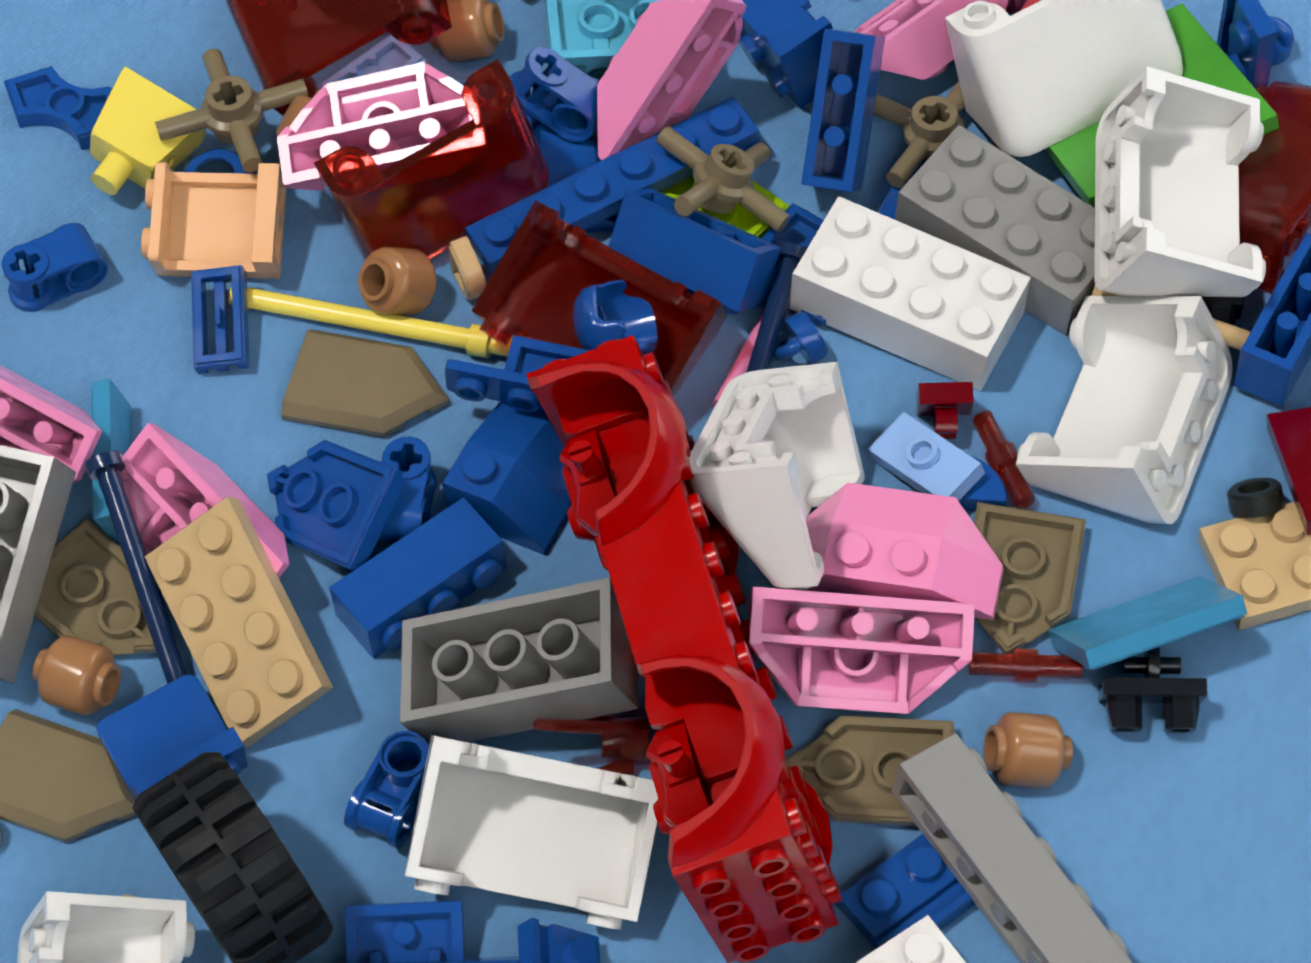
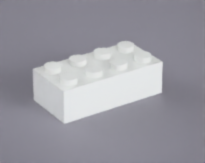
(909, 292)

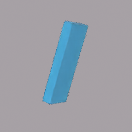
(113, 417)

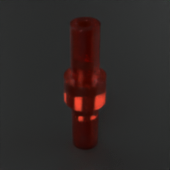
(1002, 458)
(1024, 665)

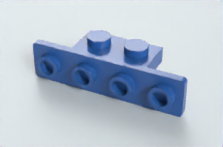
(509, 385)
(408, 933)

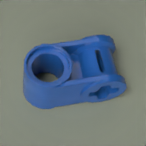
(560, 96)
(56, 264)
(417, 494)
(387, 797)

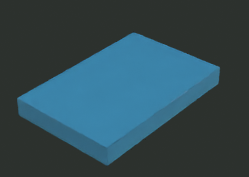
(1147, 622)

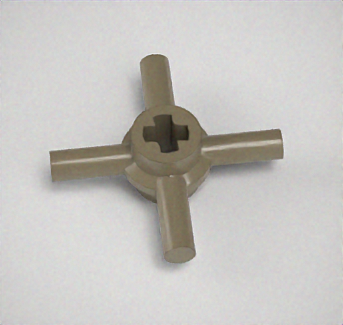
(231, 110)
(923, 128)
(722, 179)

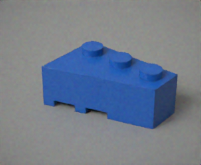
(787, 44)

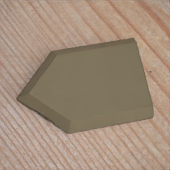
(359, 385)
(1039, 570)
(93, 594)
(858, 761)
(57, 779)

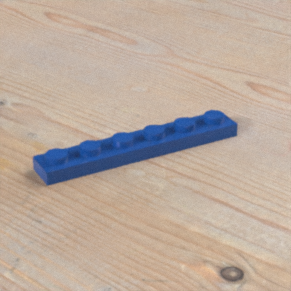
(600, 188)

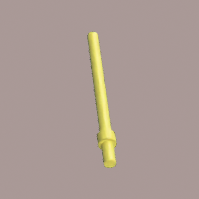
(470, 338)

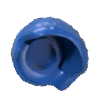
(608, 314)

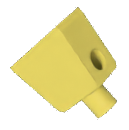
(127, 134)

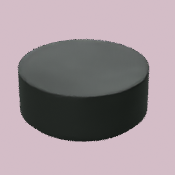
(1255, 497)

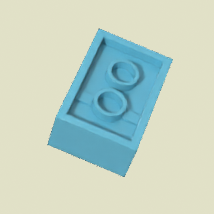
(590, 30)

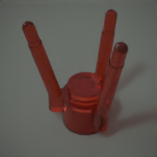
(620, 737)

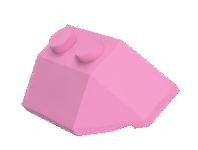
(916, 35)
(664, 68)
(378, 112)
(45, 423)
(176, 485)
(903, 548)
(858, 647)

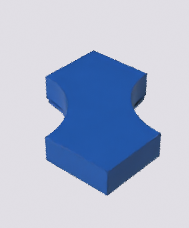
(51, 101)

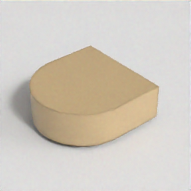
(466, 268)

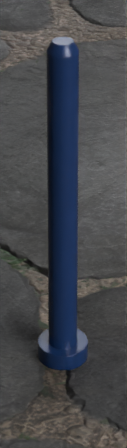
(775, 307)
(106, 469)

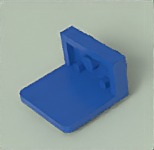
(167, 732)

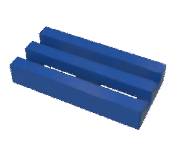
(222, 358)

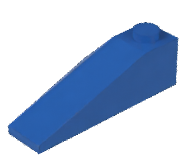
(513, 477)

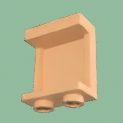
(215, 221)

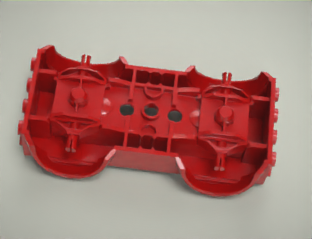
(740, 822)

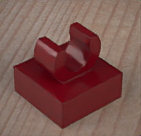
(945, 402)

